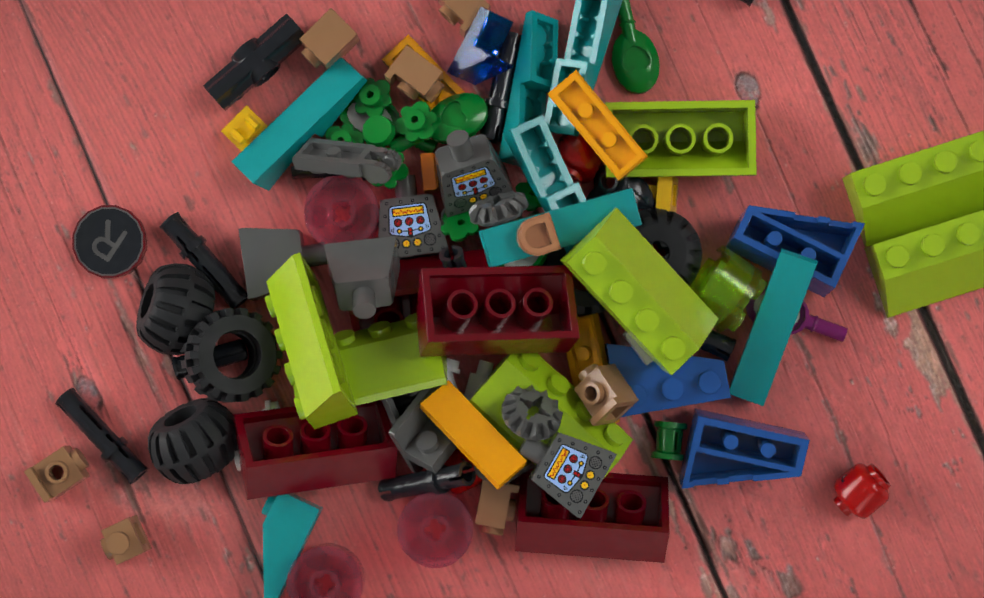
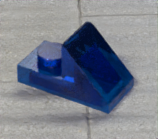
(478, 53)

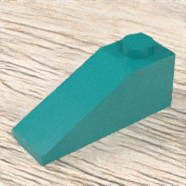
(284, 537)

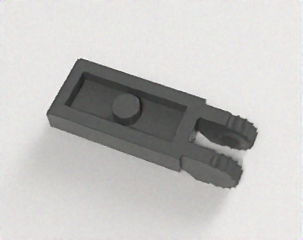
(347, 159)

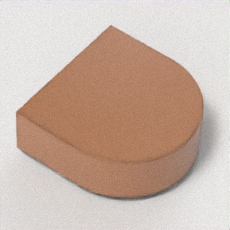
(538, 235)

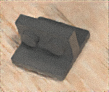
(420, 439)

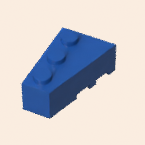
(764, 231)
(693, 383)
(739, 449)

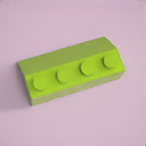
(691, 137)
(918, 189)
(929, 264)
(641, 291)
(309, 344)
(387, 361)
(532, 369)

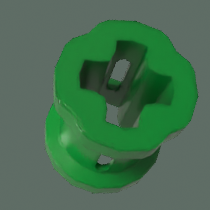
(669, 440)

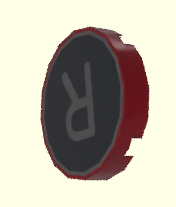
(109, 241)

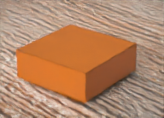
(429, 173)

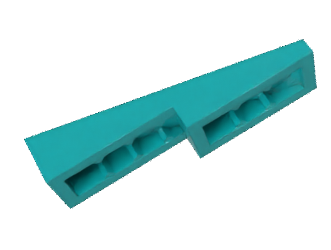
(585, 50)
(532, 75)
(308, 115)
(543, 165)
(570, 222)
(772, 326)

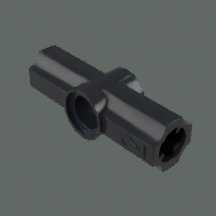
(255, 62)

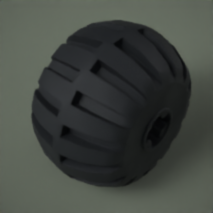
(678, 239)
(172, 306)
(193, 441)

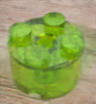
(728, 287)

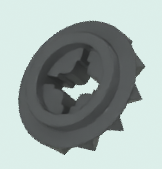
(498, 209)
(538, 427)

